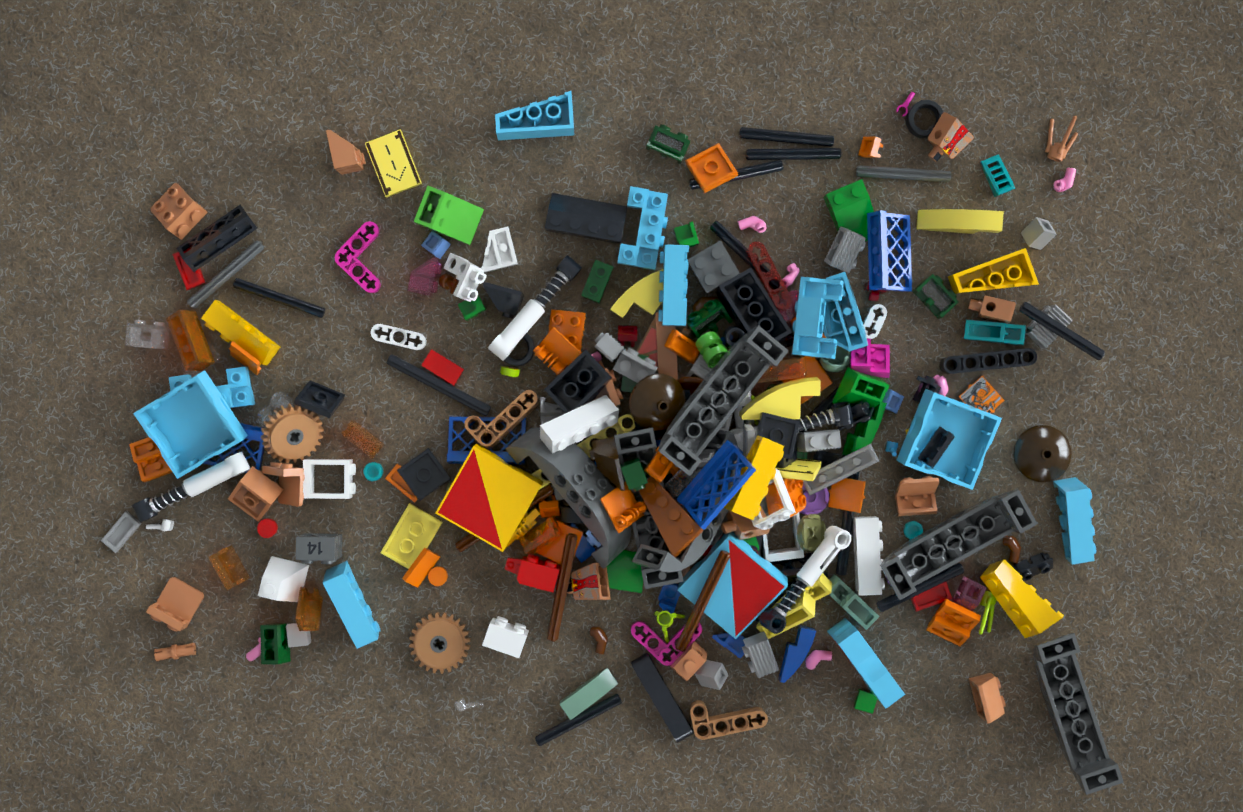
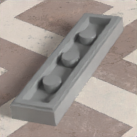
(842, 469)

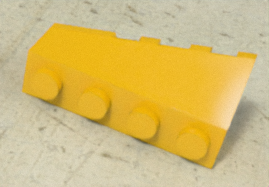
(1000, 273)
(240, 331)
(764, 457)
(1019, 599)

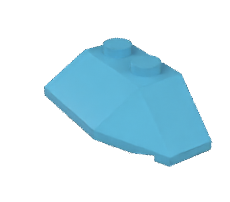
(843, 318)

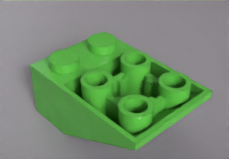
(448, 215)

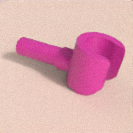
(906, 103)

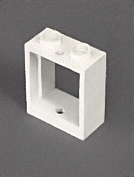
(308, 483)
(780, 515)
(783, 554)

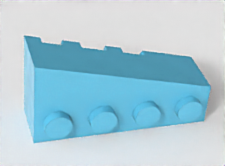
(537, 120)
(674, 285)
(1076, 520)
(351, 604)

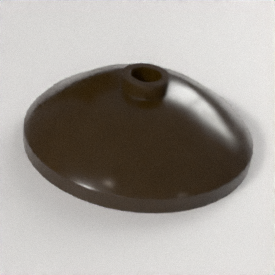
(648, 397)
(1030, 453)

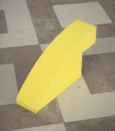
(960, 220)
(643, 294)
(782, 399)
(804, 607)

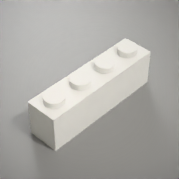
(579, 424)
(867, 555)

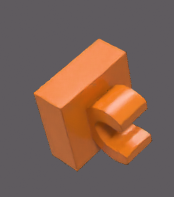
(870, 147)
(549, 508)

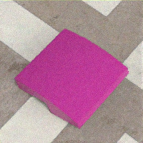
(872, 360)

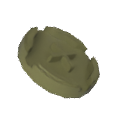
(810, 532)

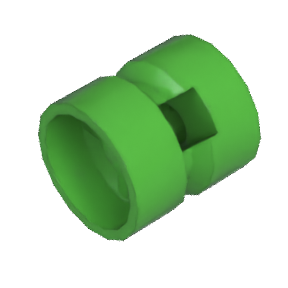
(711, 348)

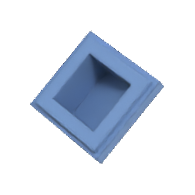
(436, 244)
(893, 401)

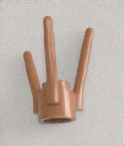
(1059, 151)

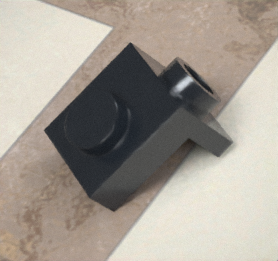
(926, 383)
(827, 457)

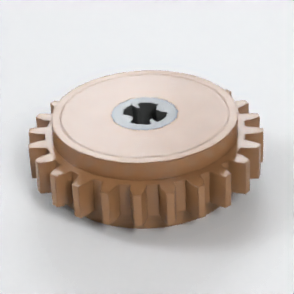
(279, 437)
(445, 630)

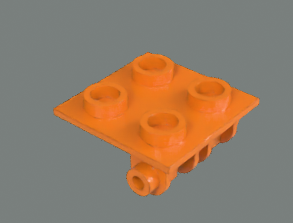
(569, 324)
(556, 351)
(623, 507)

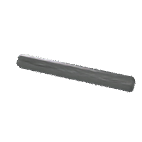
(903, 173)
(225, 274)

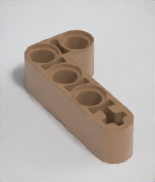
(504, 416)
(729, 718)

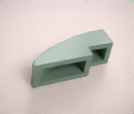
(852, 603)
(588, 693)

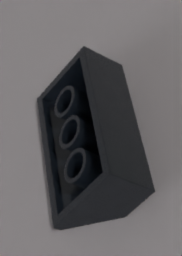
(586, 218)
(751, 305)

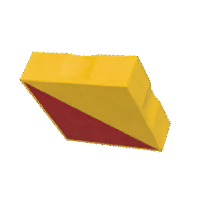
(489, 497)

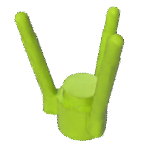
(989, 602)
(665, 620)

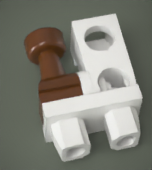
(467, 278)

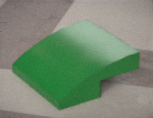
(624, 573)

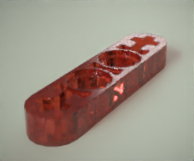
(771, 275)

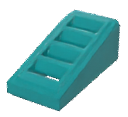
(1003, 172)

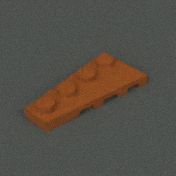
(671, 519)

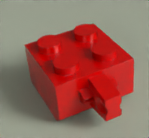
(534, 572)

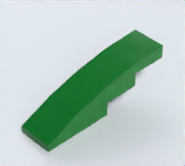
(864, 431)

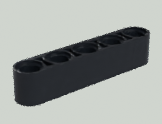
(996, 357)
(662, 697)

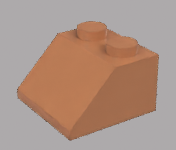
(344, 155)
(255, 493)
(987, 697)

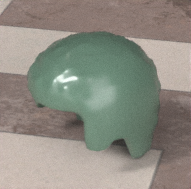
(840, 362)

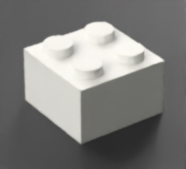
(506, 637)

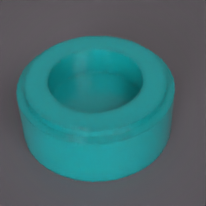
(373, 471)
(912, 529)

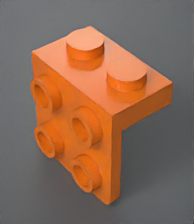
(795, 492)

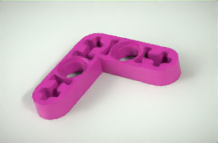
(353, 261)
(662, 646)

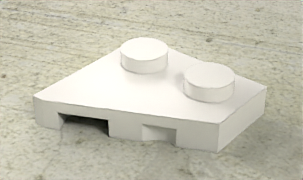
(499, 250)

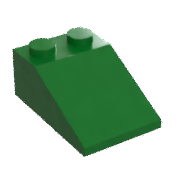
(850, 207)

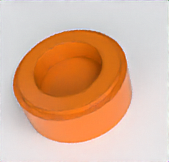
(437, 576)

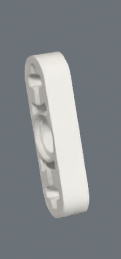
(385, 328)

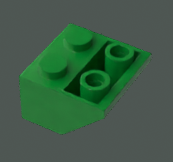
(861, 387)

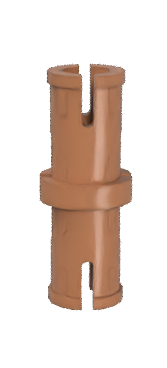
(175, 651)

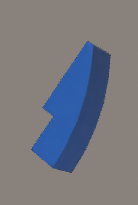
(796, 652)

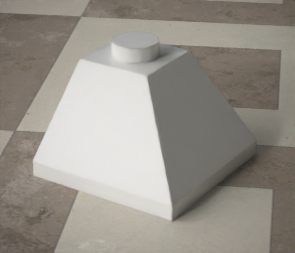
(283, 579)

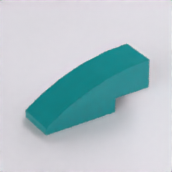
(995, 332)

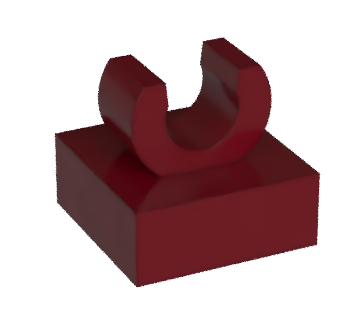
(873, 295)
(627, 333)

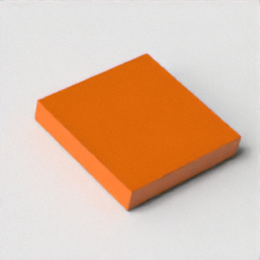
(711, 168)

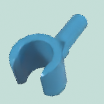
(891, 447)

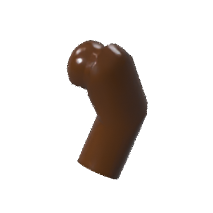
(699, 304)
(1014, 546)
(601, 638)

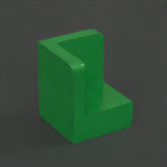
(686, 235)
(472, 308)

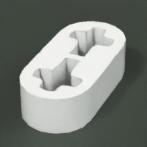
(879, 321)

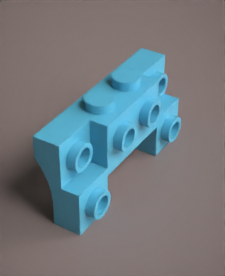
(650, 228)
(810, 317)
(236, 393)

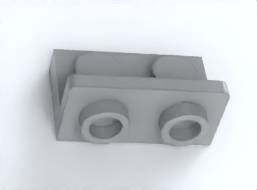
(633, 366)

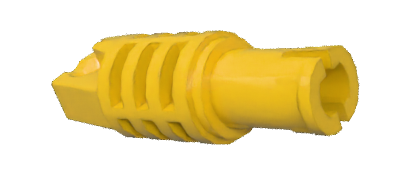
(525, 525)

